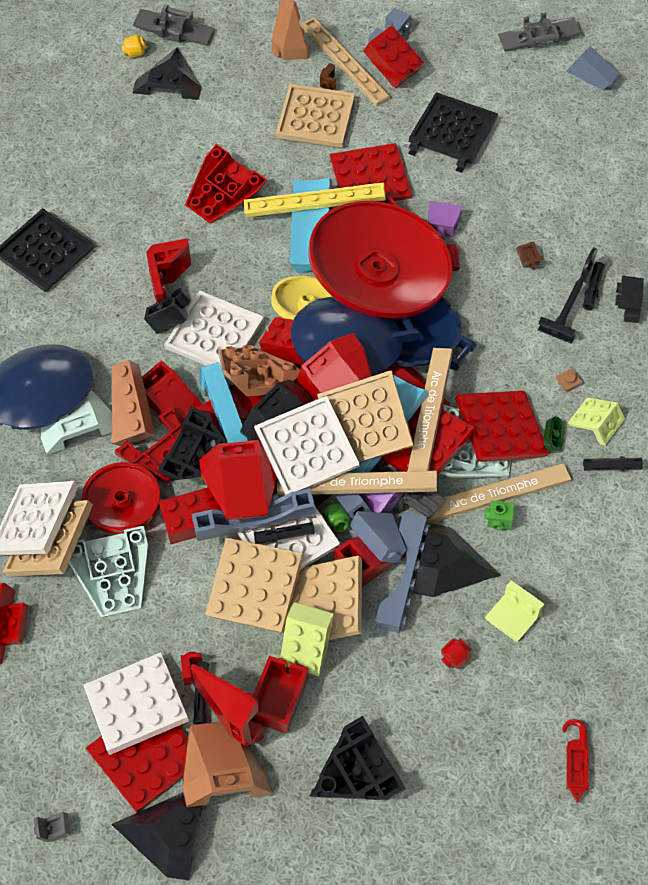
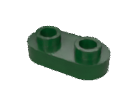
(554, 434)

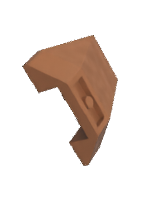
(255, 370)
(219, 766)

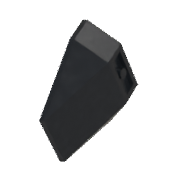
(279, 400)

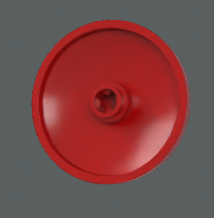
(121, 497)

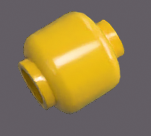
(134, 46)

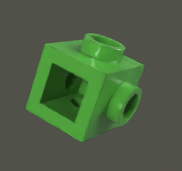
(499, 515)

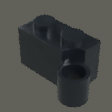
(630, 297)
(168, 312)

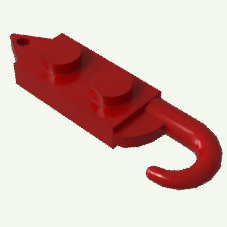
(577, 760)

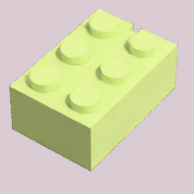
(306, 637)

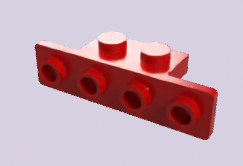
(11, 619)

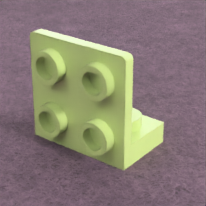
(600, 417)
(515, 612)

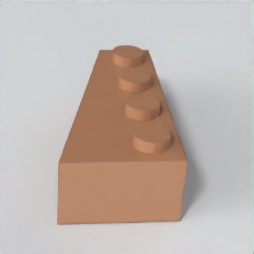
(129, 405)

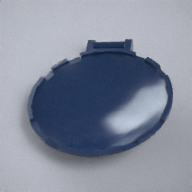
(330, 319)
(437, 329)
(42, 385)

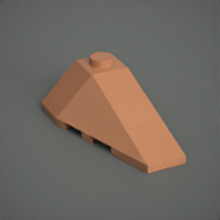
(287, 34)

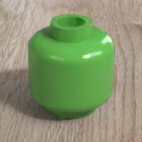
(336, 517)

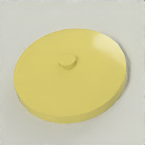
(295, 293)

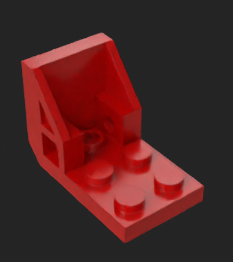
(167, 258)

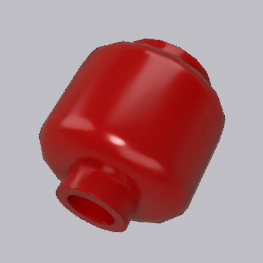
(455, 653)

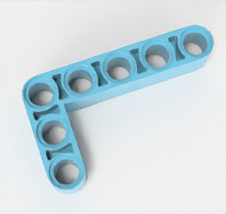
(215, 385)

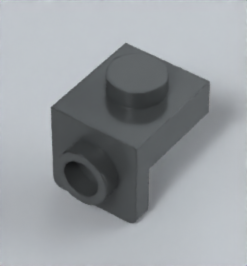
(52, 827)

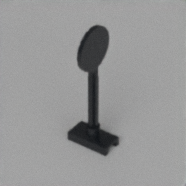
(557, 328)

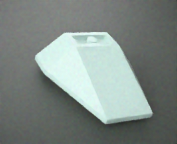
(89, 416)
(465, 463)
(112, 570)

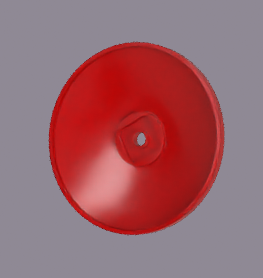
(380, 234)

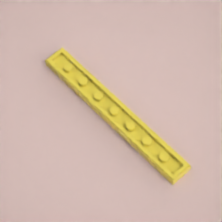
(313, 199)

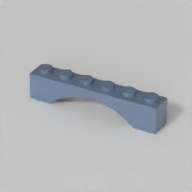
(287, 508)
(392, 609)

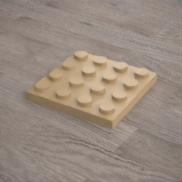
(315, 115)
(371, 416)
(62, 548)
(254, 585)
(334, 589)

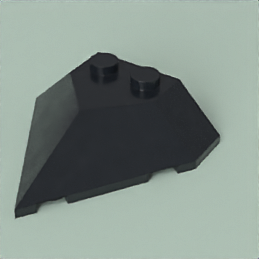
(169, 73)
(193, 442)
(449, 563)
(358, 768)
(164, 835)

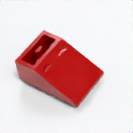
(167, 389)
(371, 564)

